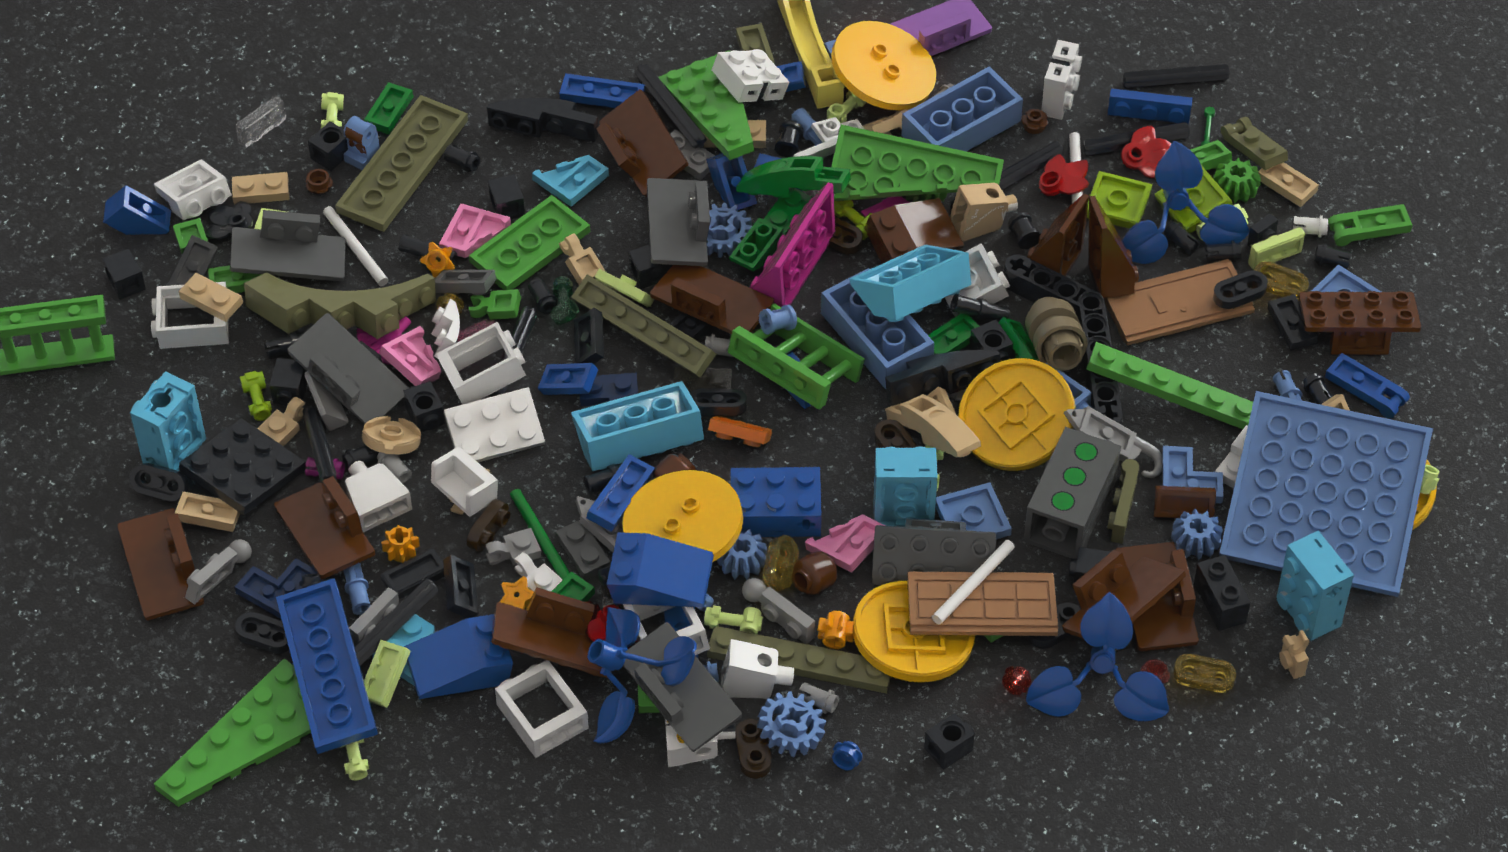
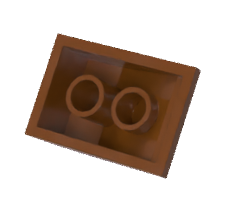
(911, 226)
(1064, 239)
(1107, 256)

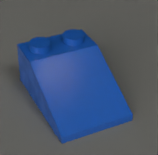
(658, 571)
(458, 659)

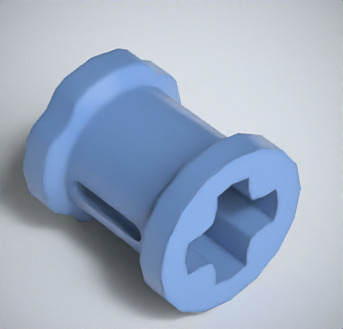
(778, 319)

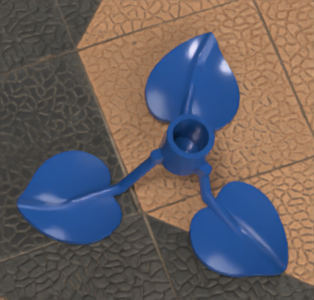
(1174, 174)
(1105, 628)
(622, 632)

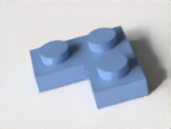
(1178, 471)

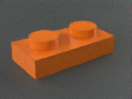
(729, 428)

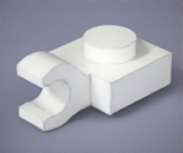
(536, 577)

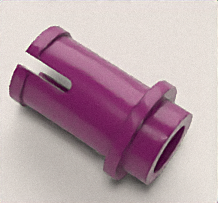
(312, 471)

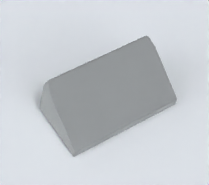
(328, 405)

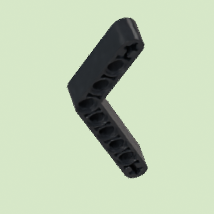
(1036, 282)

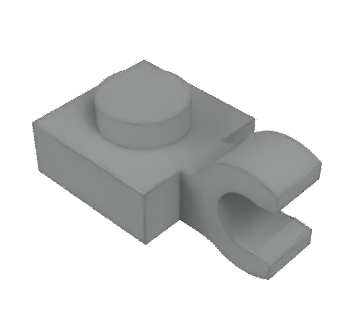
(512, 546)

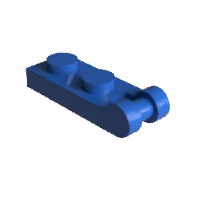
(1367, 385)

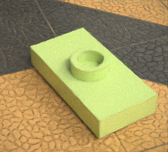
(1277, 247)
(624, 286)
(385, 672)

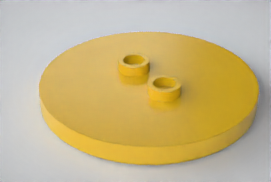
(883, 65)
(1017, 413)
(687, 509)
(886, 642)

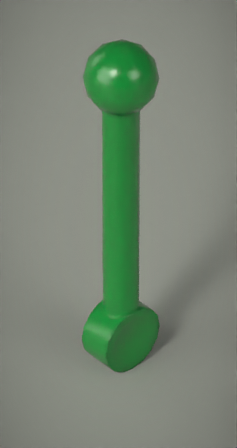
(1209, 113)

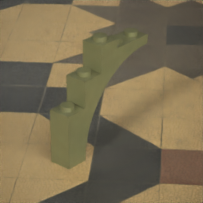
(371, 310)

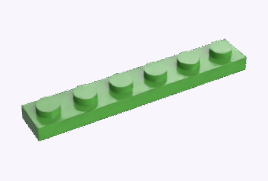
(1170, 385)

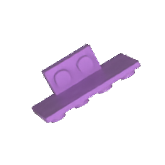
(946, 25)

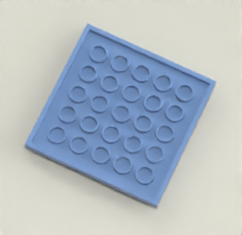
(1329, 473)

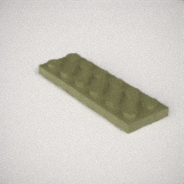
(401, 163)

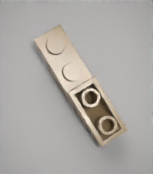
(937, 425)

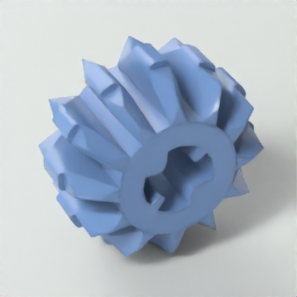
(1197, 534)
(744, 556)

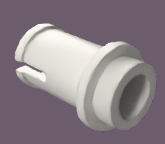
(1312, 226)

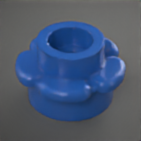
(846, 755)

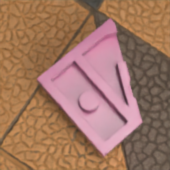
(472, 229)
(412, 357)
(848, 542)

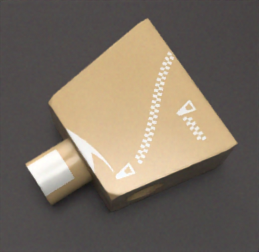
(980, 209)

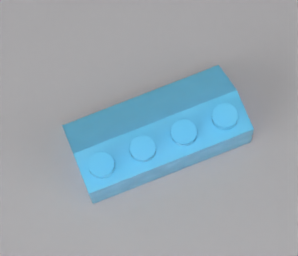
(913, 281)
(638, 425)

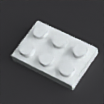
(495, 425)

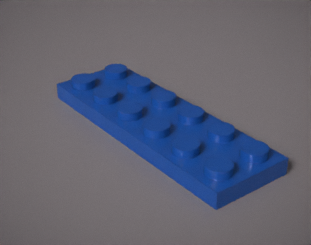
(326, 666)

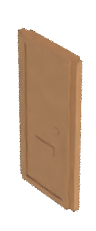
(1173, 303)
(999, 606)

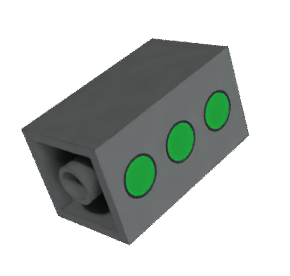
(1072, 493)

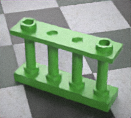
(54, 316)
(790, 373)

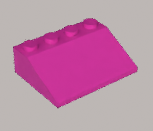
(798, 249)

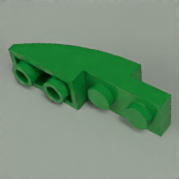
(785, 174)
(766, 232)

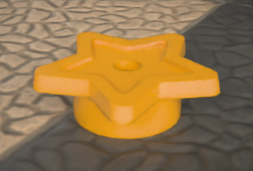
(431, 262)
(520, 587)

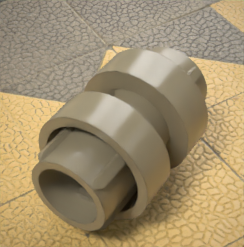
(1056, 333)

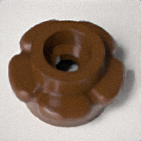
(1034, 121)
(318, 181)

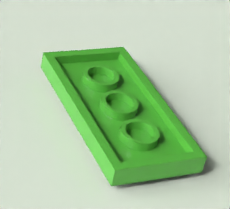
(529, 243)

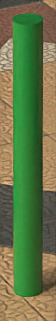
(540, 534)

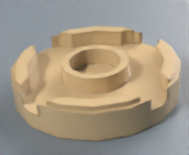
(391, 436)

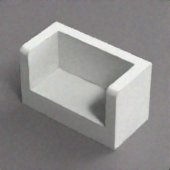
(464, 481)

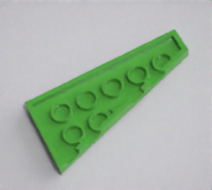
(711, 107)
(900, 166)
(252, 731)

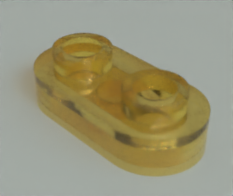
(1283, 280)
(779, 563)
(1204, 673)

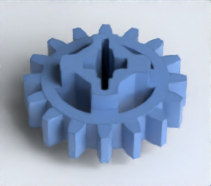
(724, 227)
(791, 723)

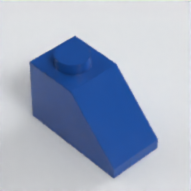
(726, 177)
(136, 213)

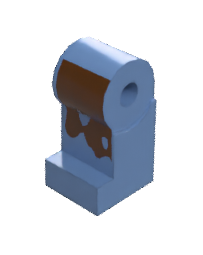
(361, 142)

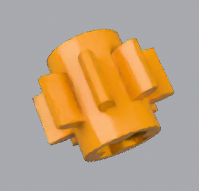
(400, 544)
(835, 629)

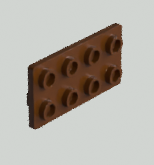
(641, 141)
(711, 297)
(1359, 319)
(325, 527)
(158, 562)
(1134, 587)
(1171, 618)
(548, 629)

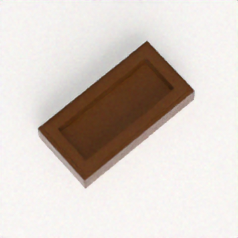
(1173, 500)

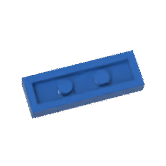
(597, 90)
(1149, 106)
(617, 494)

